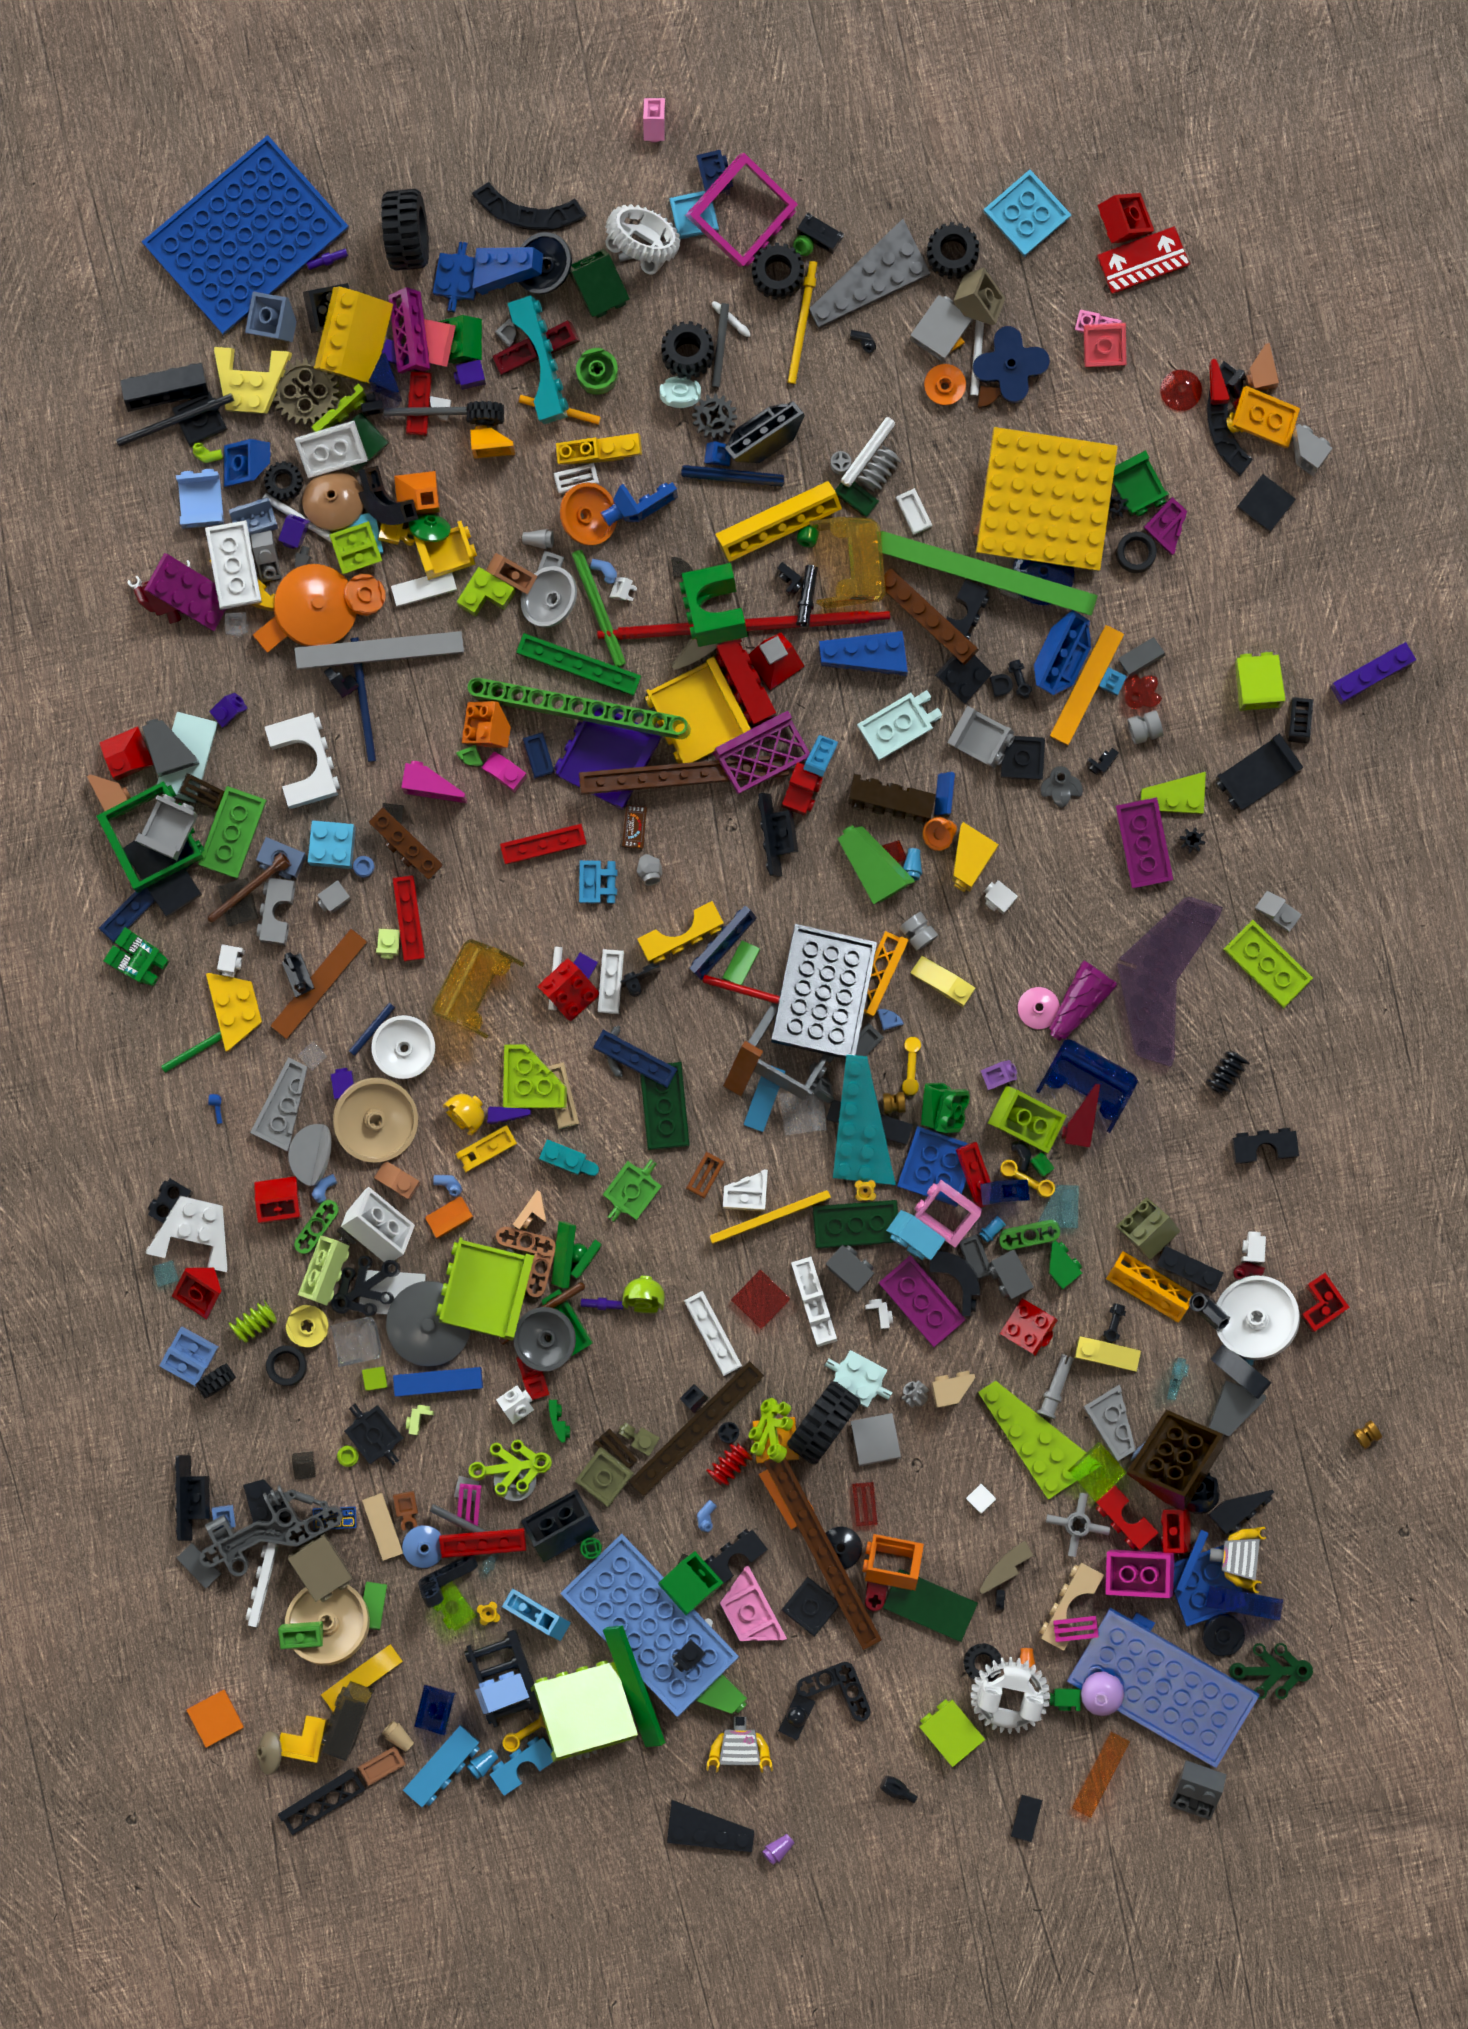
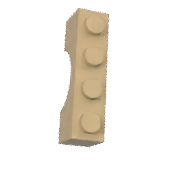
(1083, 1581)

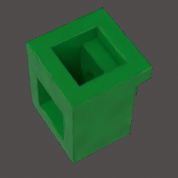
(1065, 1699)

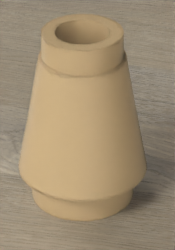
(396, 1735)

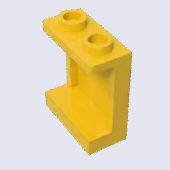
(447, 555)

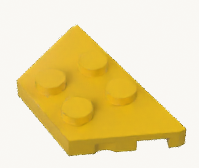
(234, 1008)

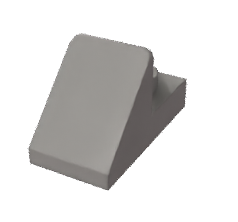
(1278, 911)

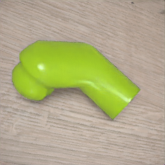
(205, 455)

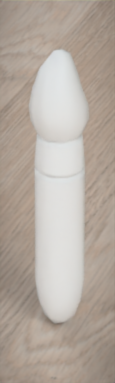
(742, 329)

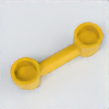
(910, 1085)
(1044, 1188)
(512, 1741)

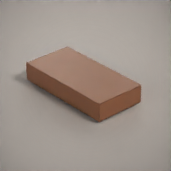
(381, 1765)

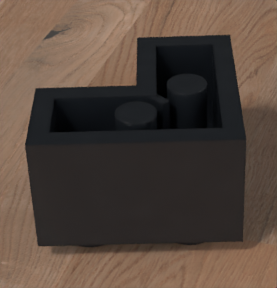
(317, 306)

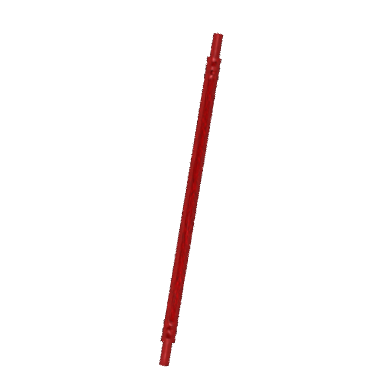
(752, 624)

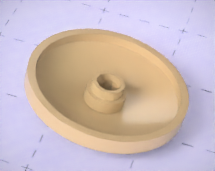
(375, 1120)
(344, 1624)

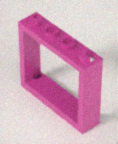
(695, 212)

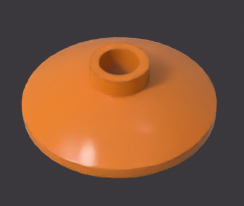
(945, 374)

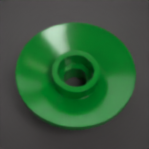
(430, 528)

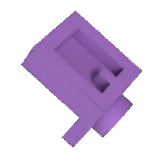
(999, 1074)

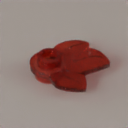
(1144, 689)

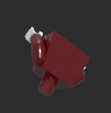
(152, 603)

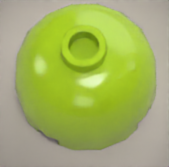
(644, 1295)

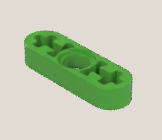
(331, 1217)
(1025, 1242)

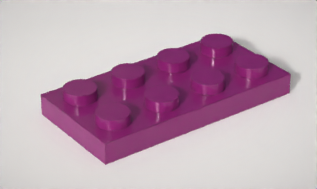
(186, 591)
(1144, 842)
(922, 1301)

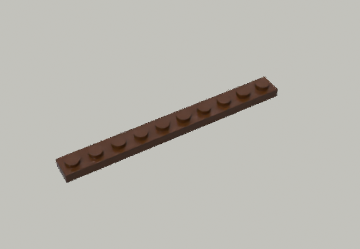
(671, 775)
(823, 1552)

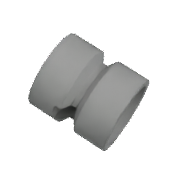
(1145, 727)
(918, 931)

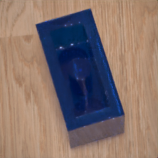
(1005, 1192)

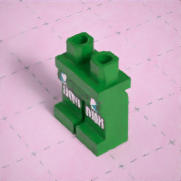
(141, 963)

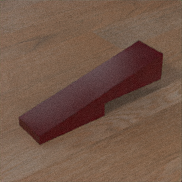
(525, 351)

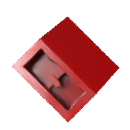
(277, 1200)

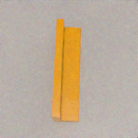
(888, 972)
(1148, 1289)

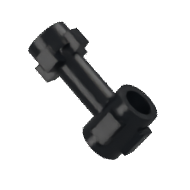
(1023, 689)
(1112, 1335)

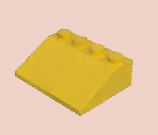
(353, 334)

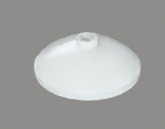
(399, 1032)

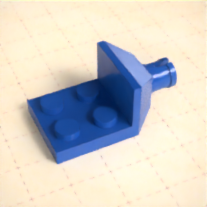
(630, 511)

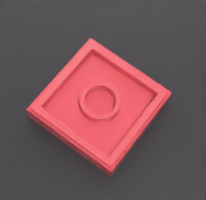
(1104, 344)

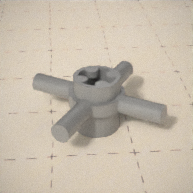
(1084, 1519)

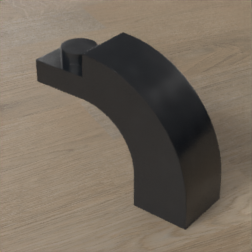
(380, 504)
(959, 1268)

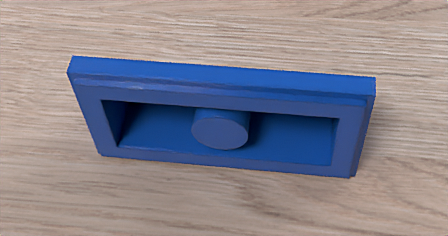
(944, 794)

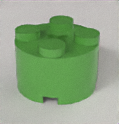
(586, 374)

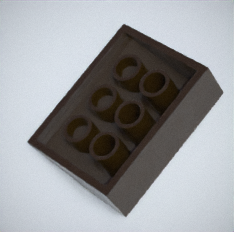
(1176, 1459)

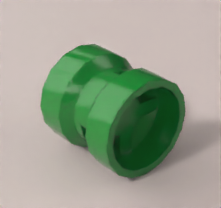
(591, 1548)

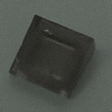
(303, 1465)

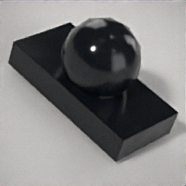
(796, 1716)

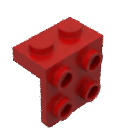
(569, 989)

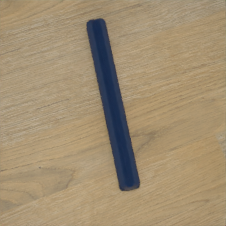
(732, 475)

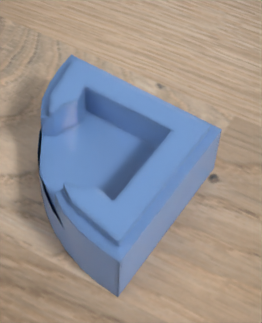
(889, 1019)

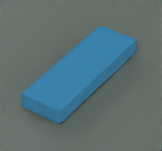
(820, 755)

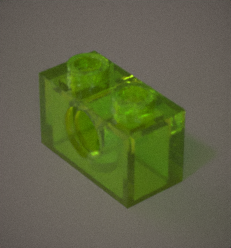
(464, 1613)

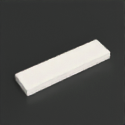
(713, 1333)

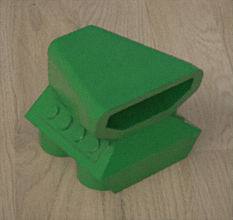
(944, 1107)

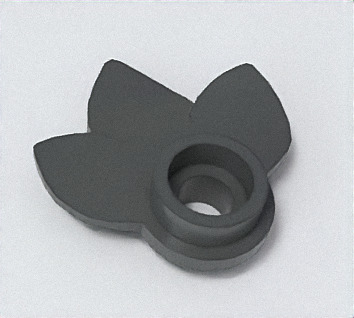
(1061, 790)

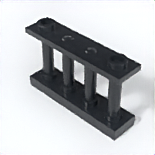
(517, 1662)

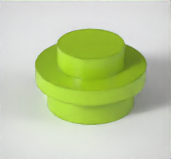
(347, 1456)

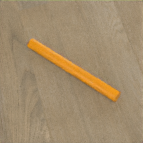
(570, 412)

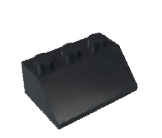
(560, 1525)

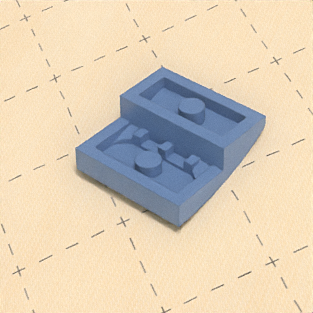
(189, 1356)

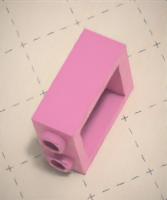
(951, 1237)

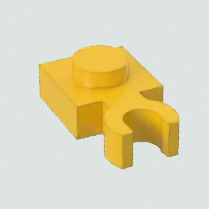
(394, 534)

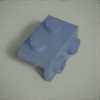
(257, 514)

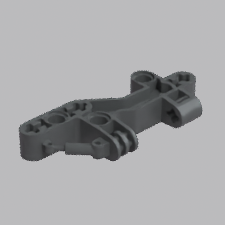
(232, 1544)

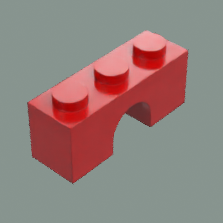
(1111, 1505)

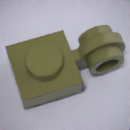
(643, 1441)

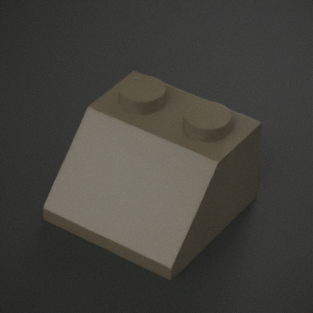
(979, 297)

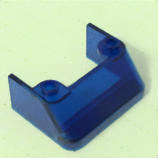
(1083, 1069)

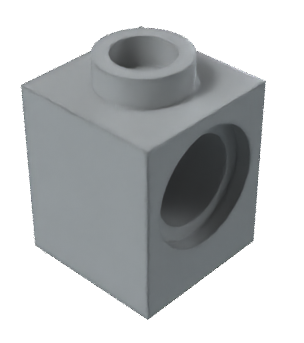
(333, 897)

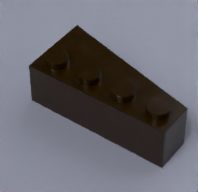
(891, 799)

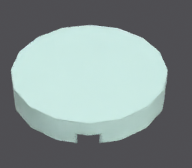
(680, 392)

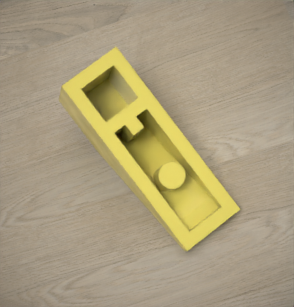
(943, 981)
(1107, 1354)

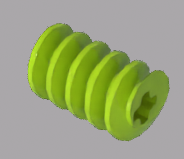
(253, 1322)

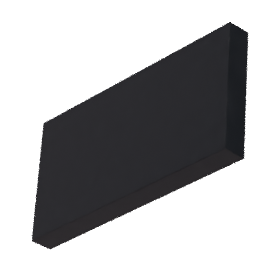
(169, 893)

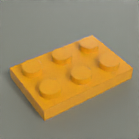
(1265, 417)

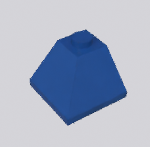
(245, 461)

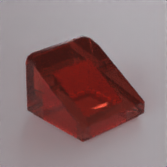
(895, 850)

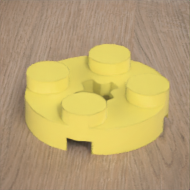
(312, 1315)

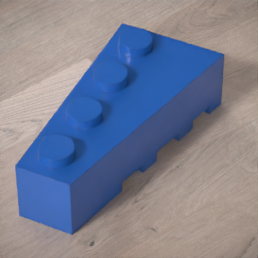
(866, 653)

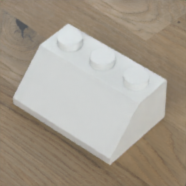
(378, 1226)

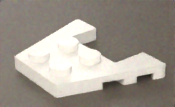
(194, 1222)

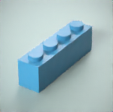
(441, 1766)

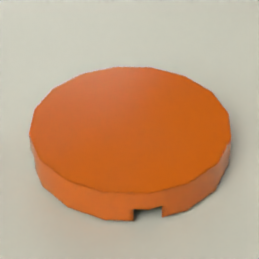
(364, 594)

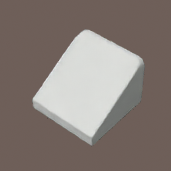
(981, 1498)

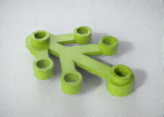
(769, 1410)
(512, 1466)

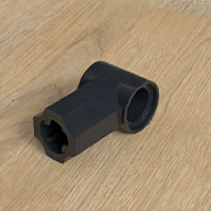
(1210, 1311)

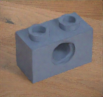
(272, 848)

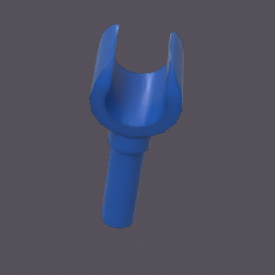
(215, 1100)

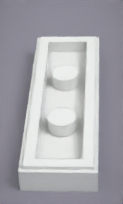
(422, 589)
(610, 981)

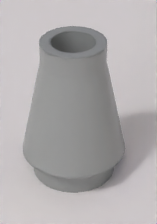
(540, 538)

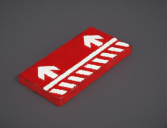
(1143, 260)

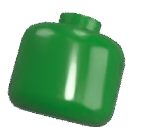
(807, 536)

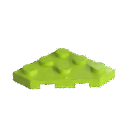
(529, 1081)

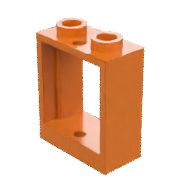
(897, 1547)

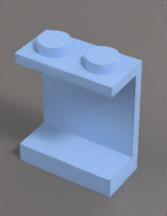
(200, 499)

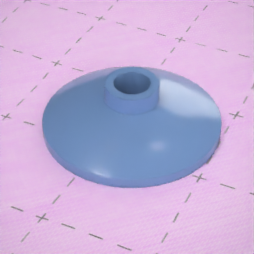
(415, 1539)

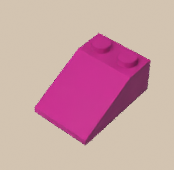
(424, 782)

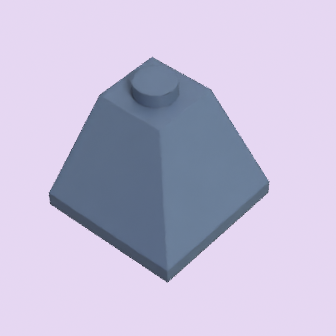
(271, 317)

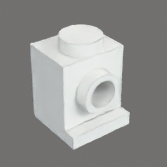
(229, 960)
(1254, 1248)

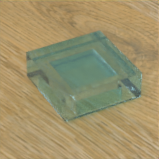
(165, 1273)

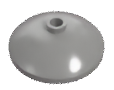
(550, 585)

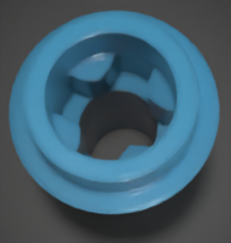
(913, 863)
(480, 1765)

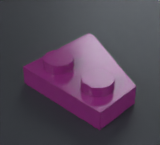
(1167, 525)

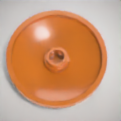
(313, 606)

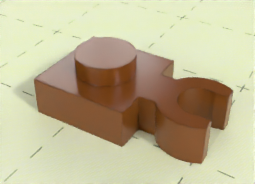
(405, 1506)

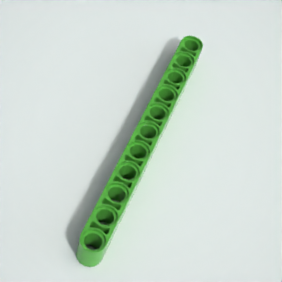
(988, 573)
(588, 712)

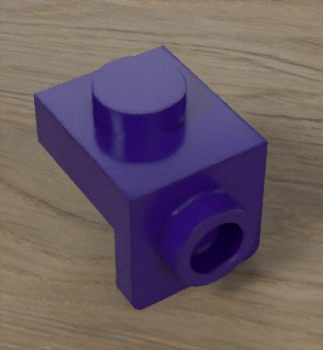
(228, 709)

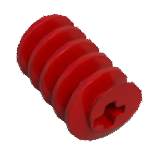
(729, 1464)

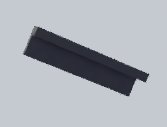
(322, 1791)

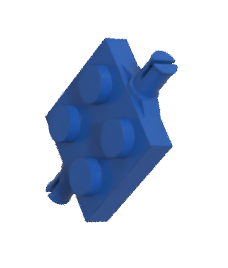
(455, 277)

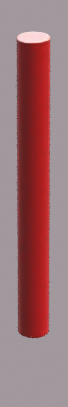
(741, 989)

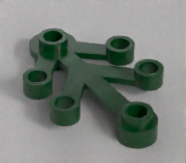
(1275, 1670)

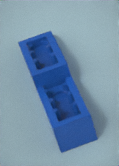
(438, 1381)

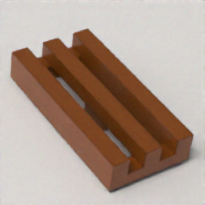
(714, 1159)

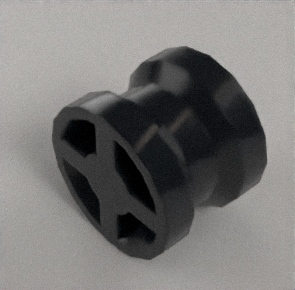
(726, 1430)

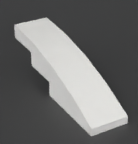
(814, 1301)

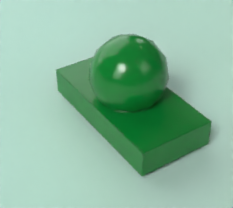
(583, 1257)

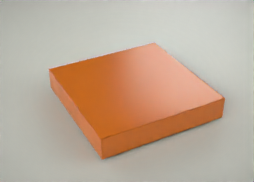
(215, 1718)

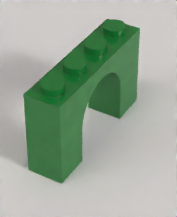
(707, 626)

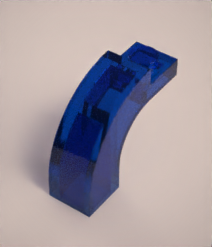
(1244, 1603)

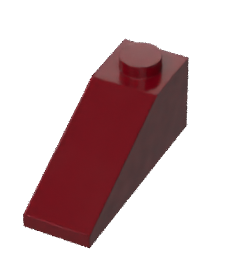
(1081, 1124)

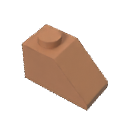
(1263, 373)
(511, 573)
(108, 792)
(397, 1180)

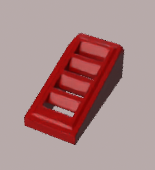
(1218, 389)

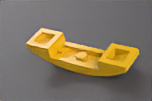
(365, 1674)

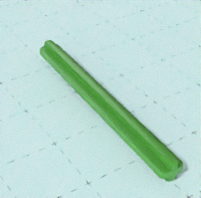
(598, 607)

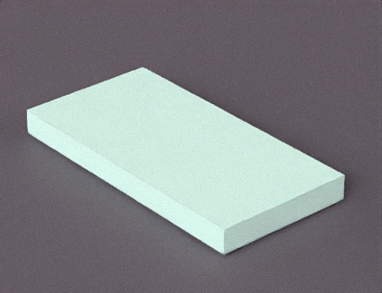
(198, 738)

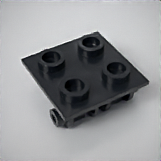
(631, 979)

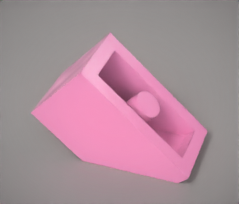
(654, 119)

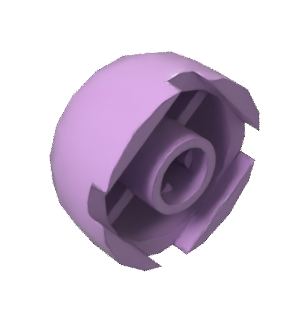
(1102, 1693)

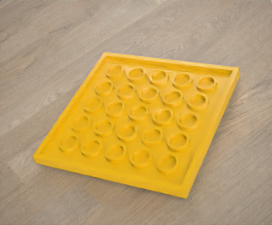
(1046, 499)

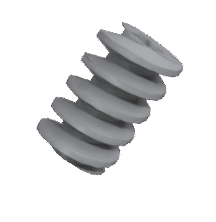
(878, 469)

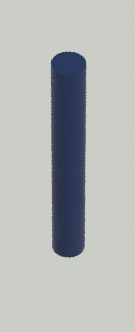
(371, 1029)

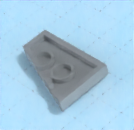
(1111, 1422)

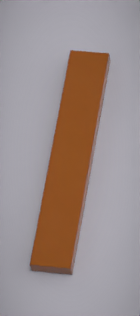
(322, 980)

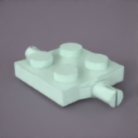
(860, 1377)

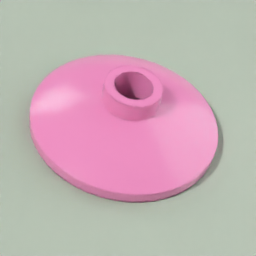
(1032, 1017)

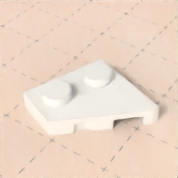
(747, 1193)

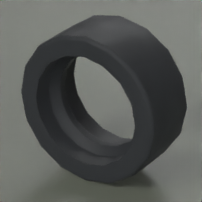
(1139, 536)
(286, 1381)

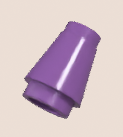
(777, 1850)

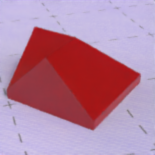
(781, 669)
(198, 1290)

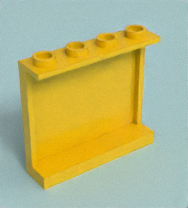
(707, 706)

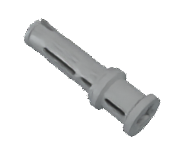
(1053, 1396)

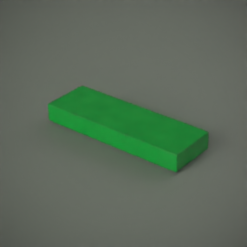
(563, 1254)

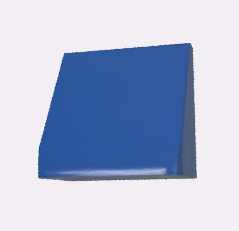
(717, 454)

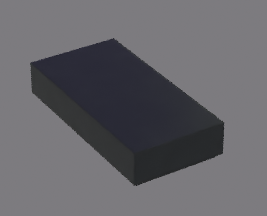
(1026, 1818)

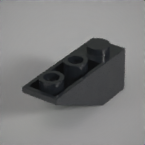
(1233, 1511)

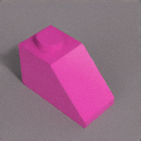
(505, 771)

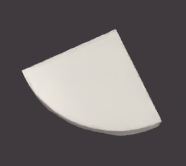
(440, 402)

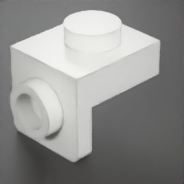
(884, 1315)

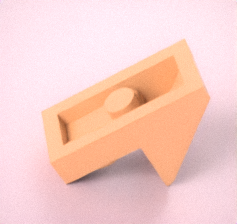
(534, 1206)

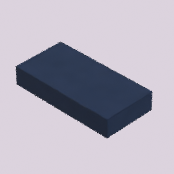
(538, 755)

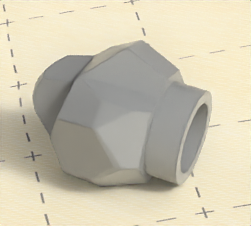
(649, 870)

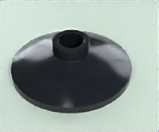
(850, 1540)

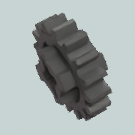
(722, 419)

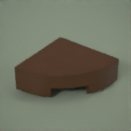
(987, 396)

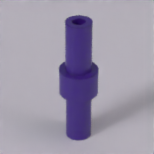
(327, 259)
(601, 1303)

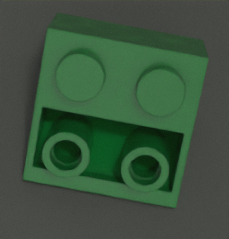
(466, 340)
(690, 1583)

